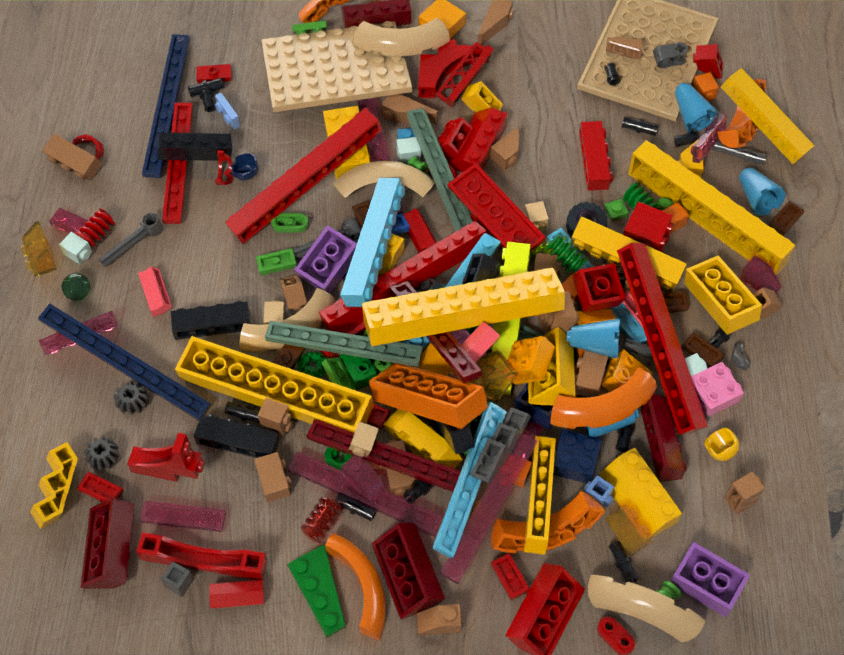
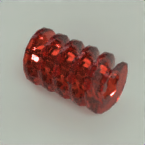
(319, 518)

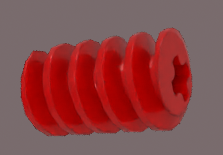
(95, 227)

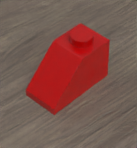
(709, 60)

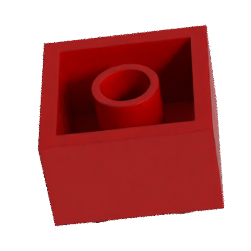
(599, 288)

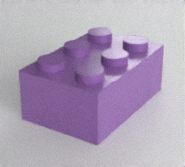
(326, 260)
(710, 579)

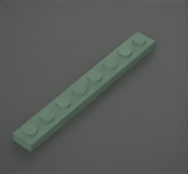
(438, 167)
(343, 343)

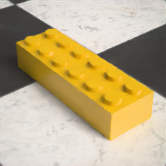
(605, 242)

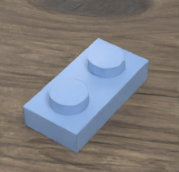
(228, 113)

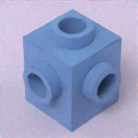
(600, 490)

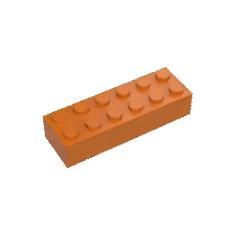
(429, 394)

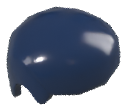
(245, 166)

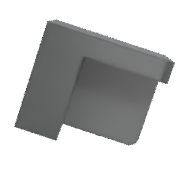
(177, 579)

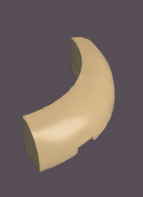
(401, 41)
(372, 171)
(253, 336)
(646, 606)

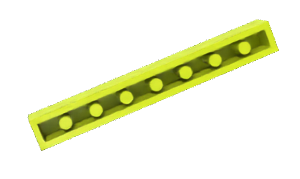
(516, 262)

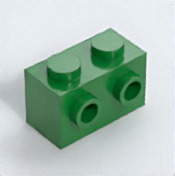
(359, 370)

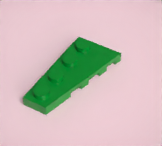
(318, 587)

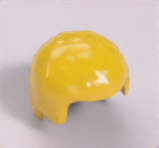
(722, 444)

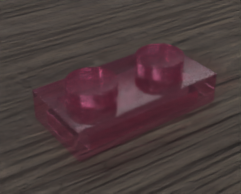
(67, 221)

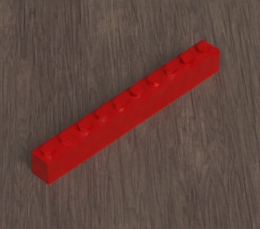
(304, 175)
(415, 270)
(662, 338)

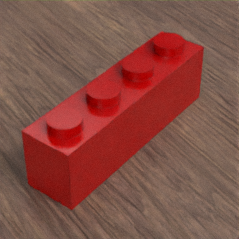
(594, 155)

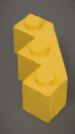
(421, 438)
(55, 485)

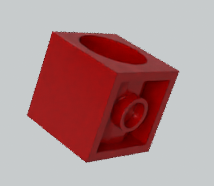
(649, 226)

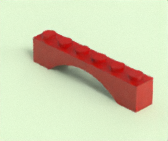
(228, 562)

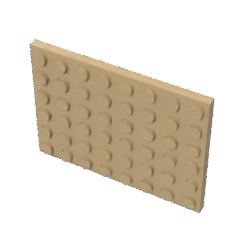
(329, 69)
(641, 81)

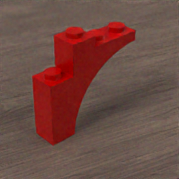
(436, 68)
(167, 461)

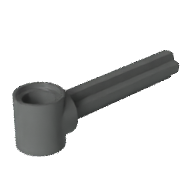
(145, 229)
(350, 229)

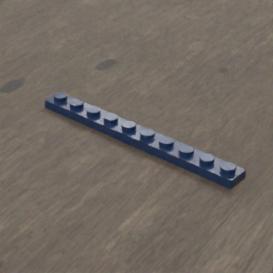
(166, 100)
(124, 362)

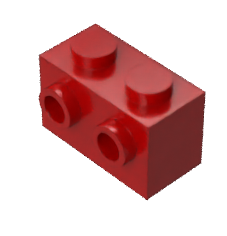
(455, 137)

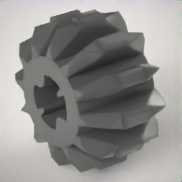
(129, 405)
(101, 453)

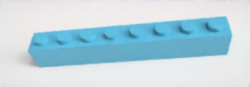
(372, 242)

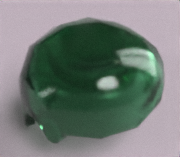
(75, 286)

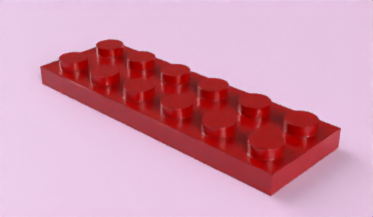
(494, 208)

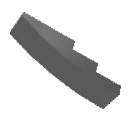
(500, 446)

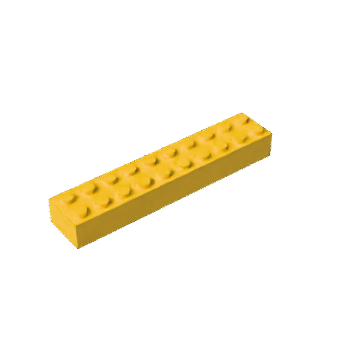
(709, 207)
(463, 306)
(257, 379)

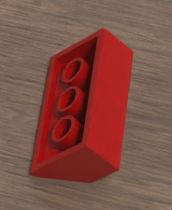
(487, 131)
(545, 611)

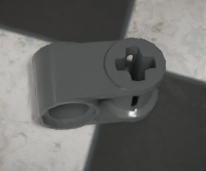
(669, 55)

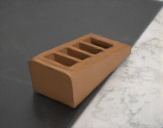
(625, 46)

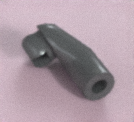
(738, 358)

